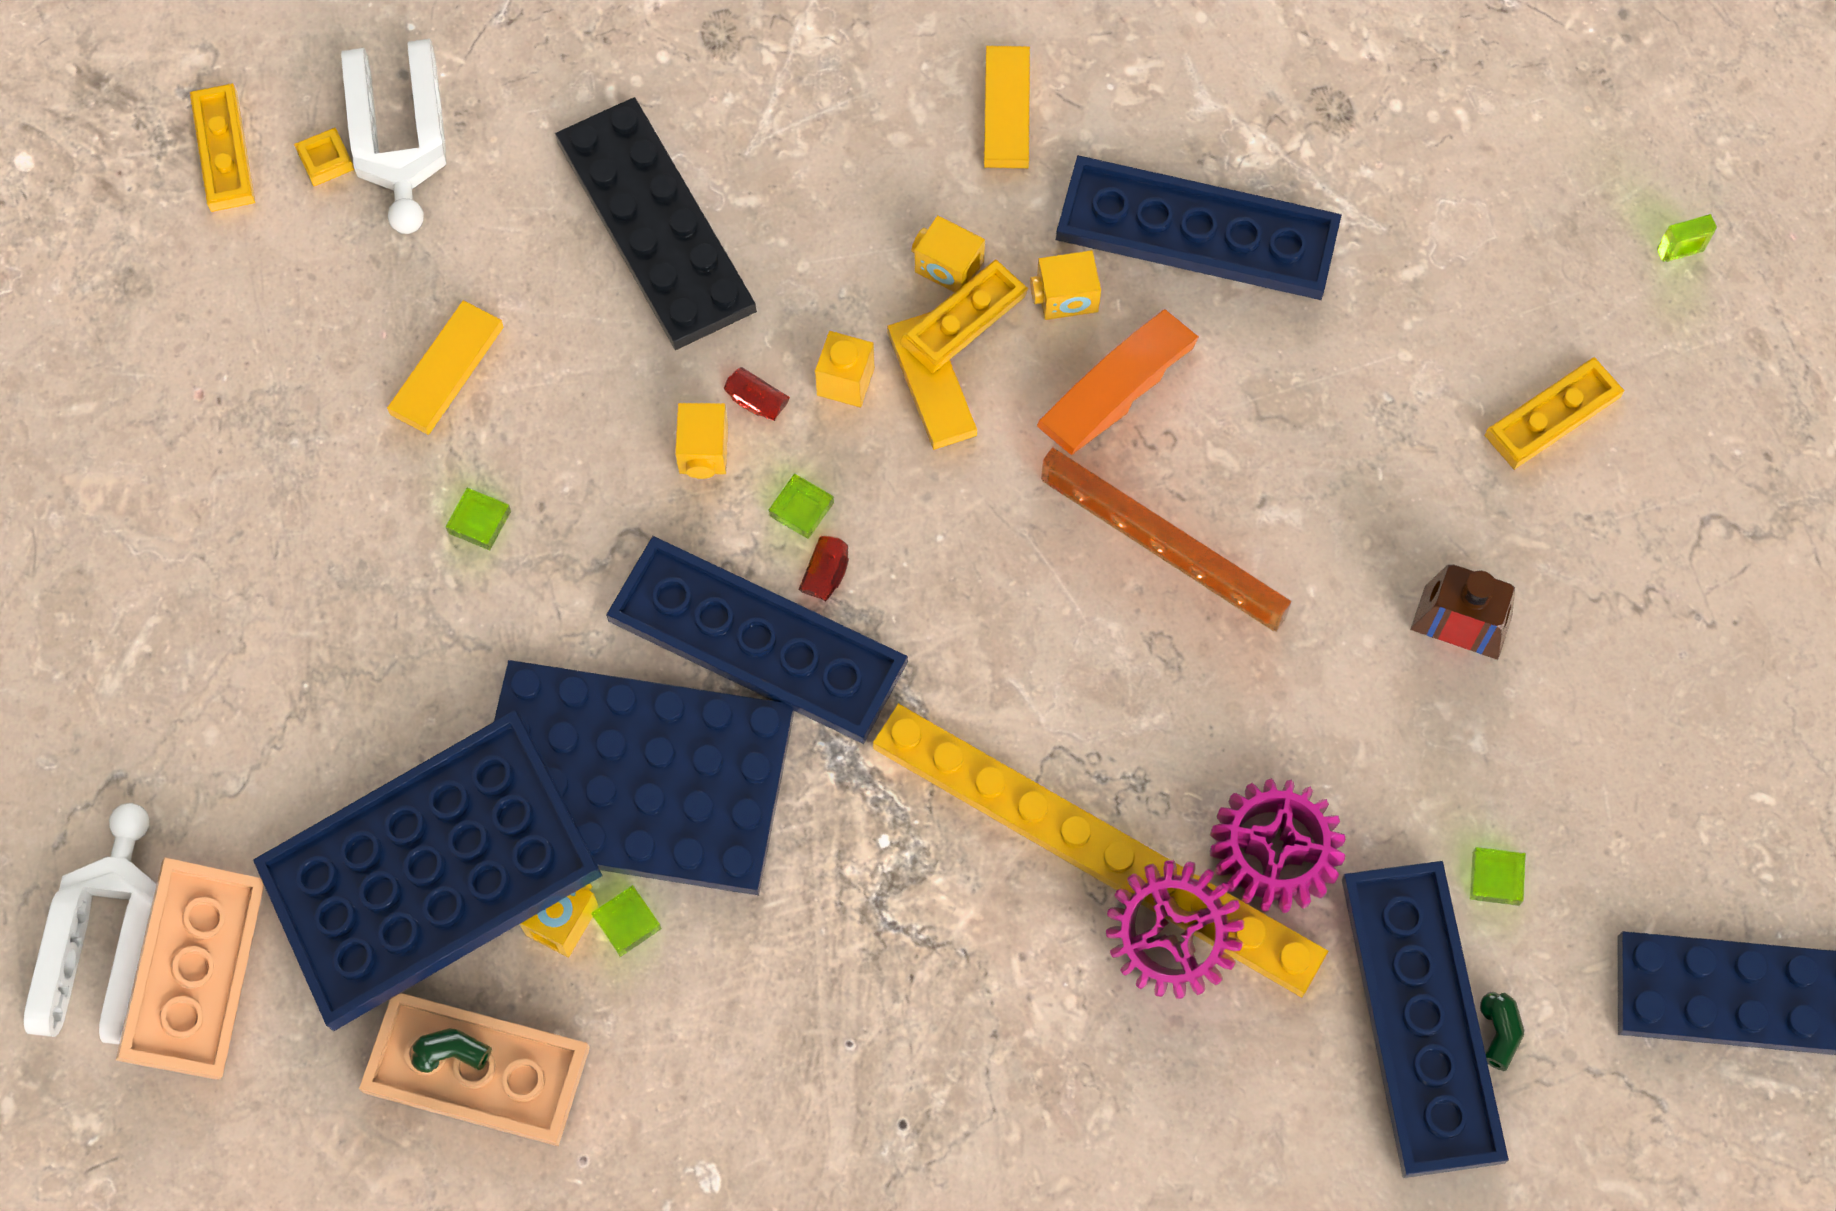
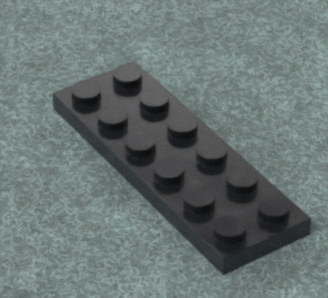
(655, 223)

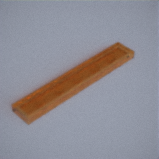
(1165, 540)

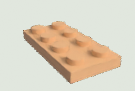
(191, 969)
(519, 1090)

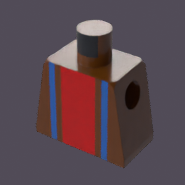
(1466, 610)

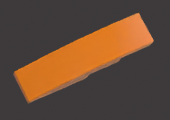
(1117, 381)

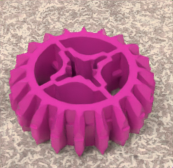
(1258, 843)
(1182, 951)

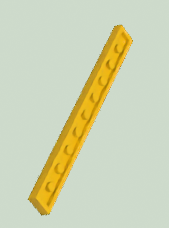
(1084, 840)

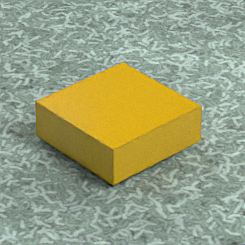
(324, 156)

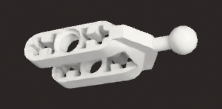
(401, 168)
(67, 927)

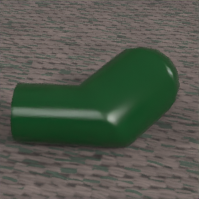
(1508, 1026)
(446, 1044)

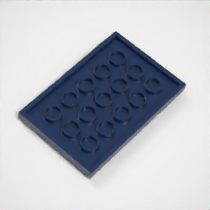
(658, 771)
(425, 870)

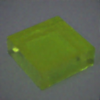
(1686, 238)
(801, 506)
(478, 519)
(1497, 876)
(626, 921)

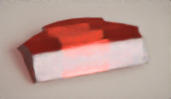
(755, 394)
(825, 568)

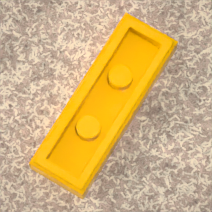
(1007, 107)
(222, 147)
(964, 316)
(445, 367)
(935, 394)
(1554, 413)

